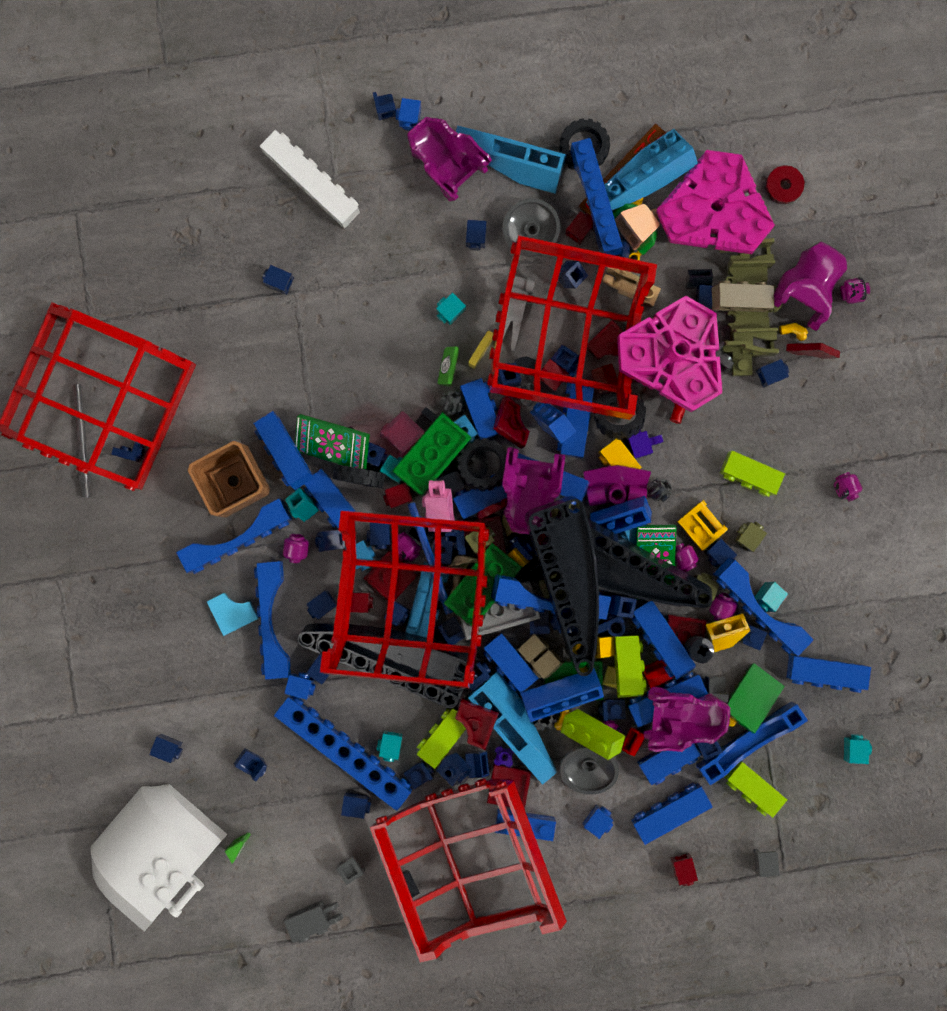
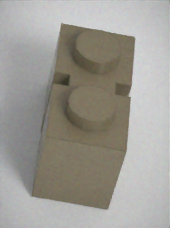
(533, 649)

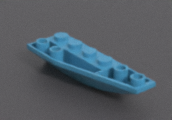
(521, 161)
(651, 169)
(514, 725)

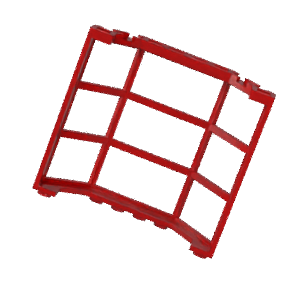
(121, 335)
(626, 403)
(340, 634)
(550, 914)

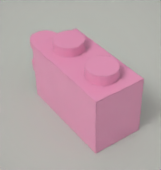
(438, 503)

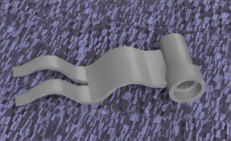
(517, 307)

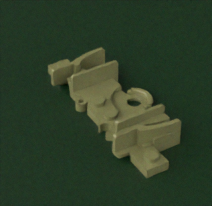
(750, 324)

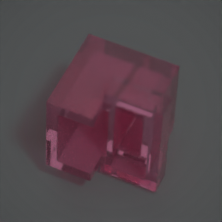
(402, 433)

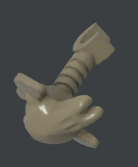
(461, 561)

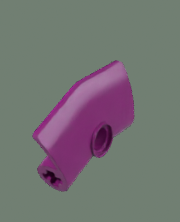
(617, 477)

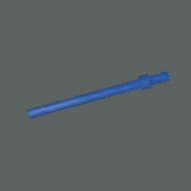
(429, 555)

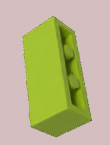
(751, 474)
(629, 666)
(592, 734)
(441, 738)
(755, 789)

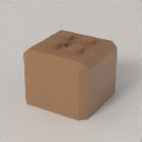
(212, 478)

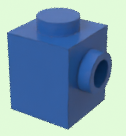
(408, 113)
(300, 685)
(598, 821)

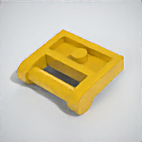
(696, 528)

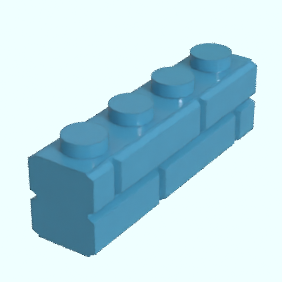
(420, 612)

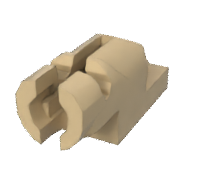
(627, 283)

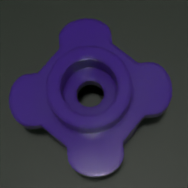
(504, 761)

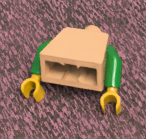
(637, 226)

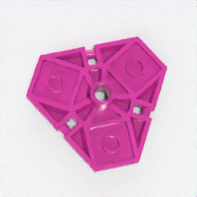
(720, 184)
(651, 353)

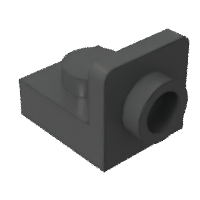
(725, 360)

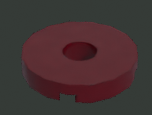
(788, 174)
(492, 509)

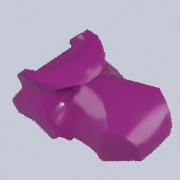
(446, 155)
(813, 281)
(529, 486)
(685, 720)

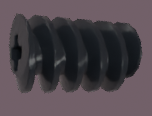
(705, 652)

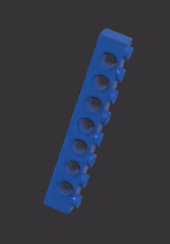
(332, 751)

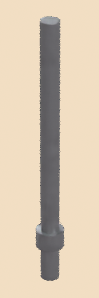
(84, 478)

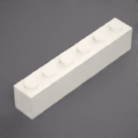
(310, 179)

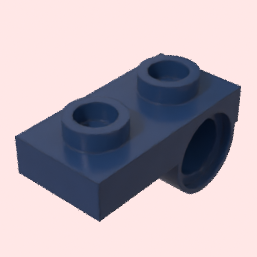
(605, 625)

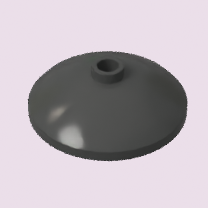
(531, 214)
(588, 771)

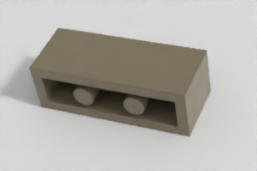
(742, 297)

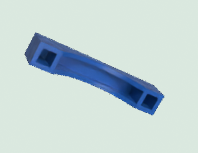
(598, 201)
(270, 517)
(736, 580)
(510, 591)
(276, 660)
(772, 727)

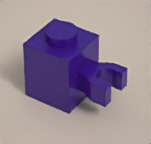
(641, 444)

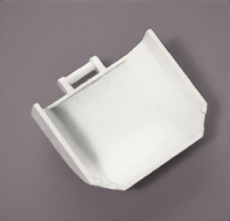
(153, 853)

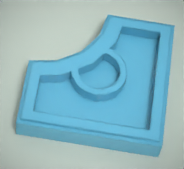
(231, 614)

